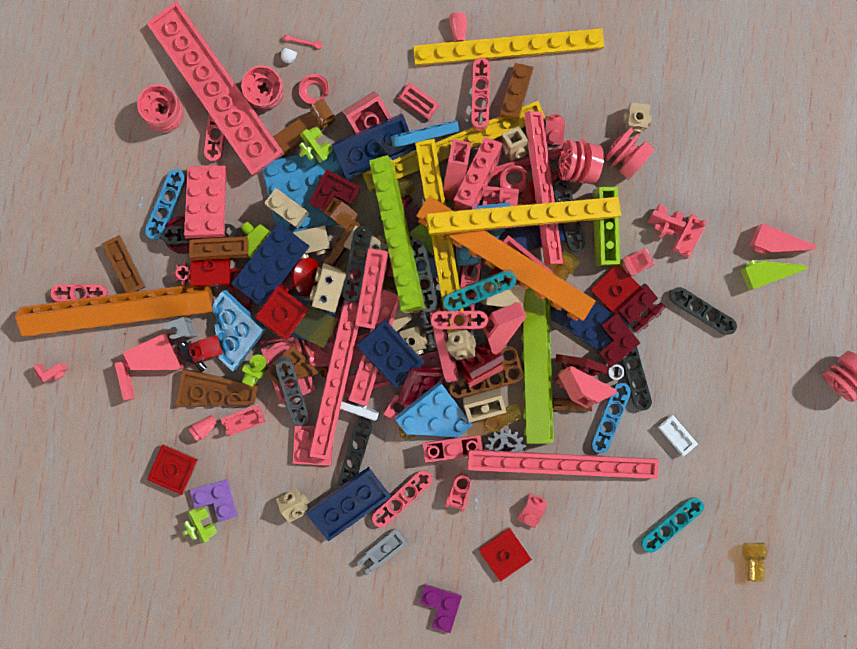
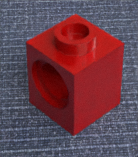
(205, 349)

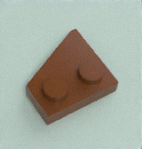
(300, 364)

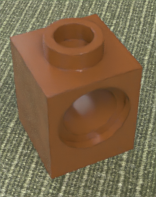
(340, 213)

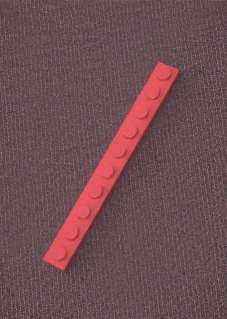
(336, 375)
(562, 464)

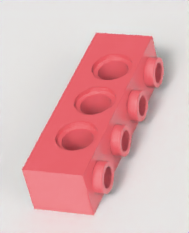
(478, 175)

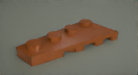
(213, 390)

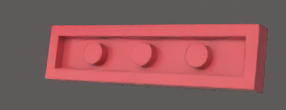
(371, 288)

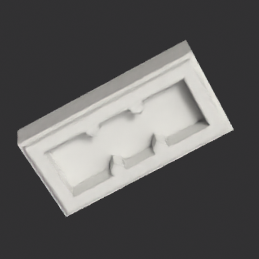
(359, 409)
(677, 435)

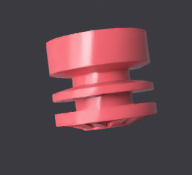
(257, 78)
(153, 100)
(629, 153)
(580, 162)
(844, 378)

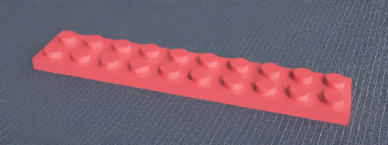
(215, 88)

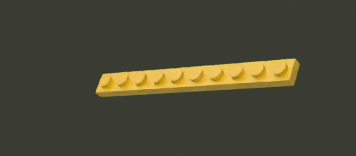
(508, 47)
(409, 163)
(523, 215)
(442, 246)

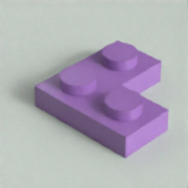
(217, 494)

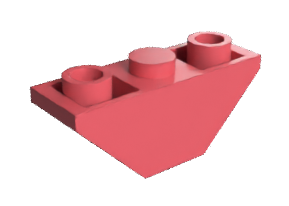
(503, 325)
(584, 388)
(451, 447)

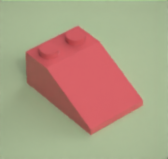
(366, 112)

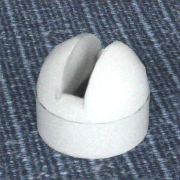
(288, 55)
(620, 372)

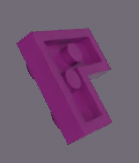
(445, 603)

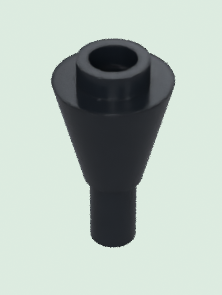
(184, 352)

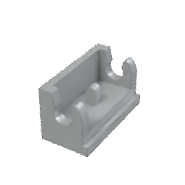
(183, 328)

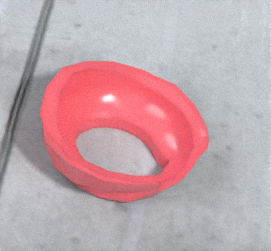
(313, 79)
(521, 185)

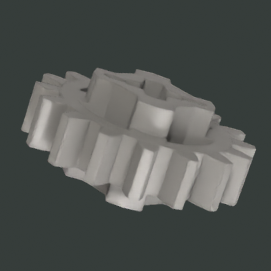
(503, 440)

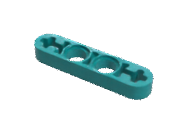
(481, 294)
(670, 522)

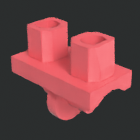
(500, 195)
(665, 223)

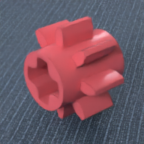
(178, 273)

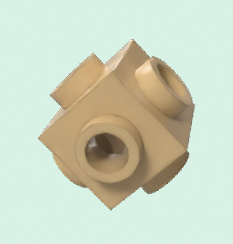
(639, 111)
(514, 143)
(417, 334)
(461, 344)
(293, 505)

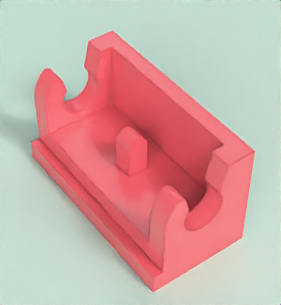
(689, 236)
(243, 420)

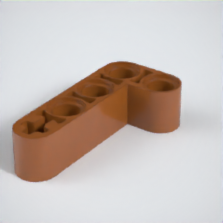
(319, 116)
(486, 384)

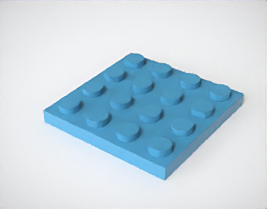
(298, 180)

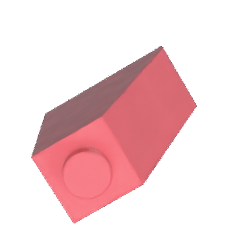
(456, 168)
(154, 355)

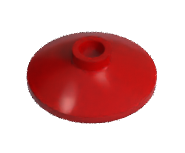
(304, 275)

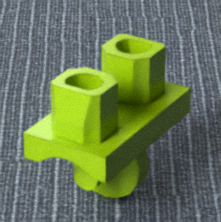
(320, 152)
(254, 370)
(203, 532)

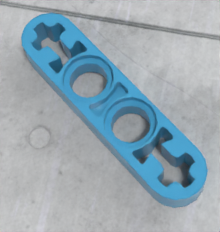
(424, 133)
(168, 205)
(614, 419)

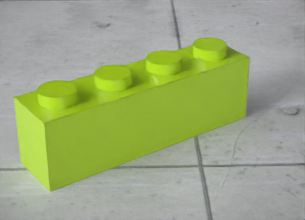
(606, 233)

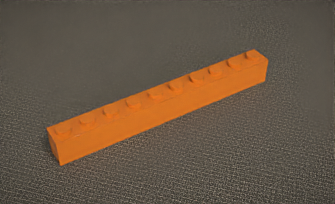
(506, 258)
(114, 309)

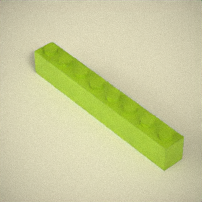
(397, 234)
(538, 370)

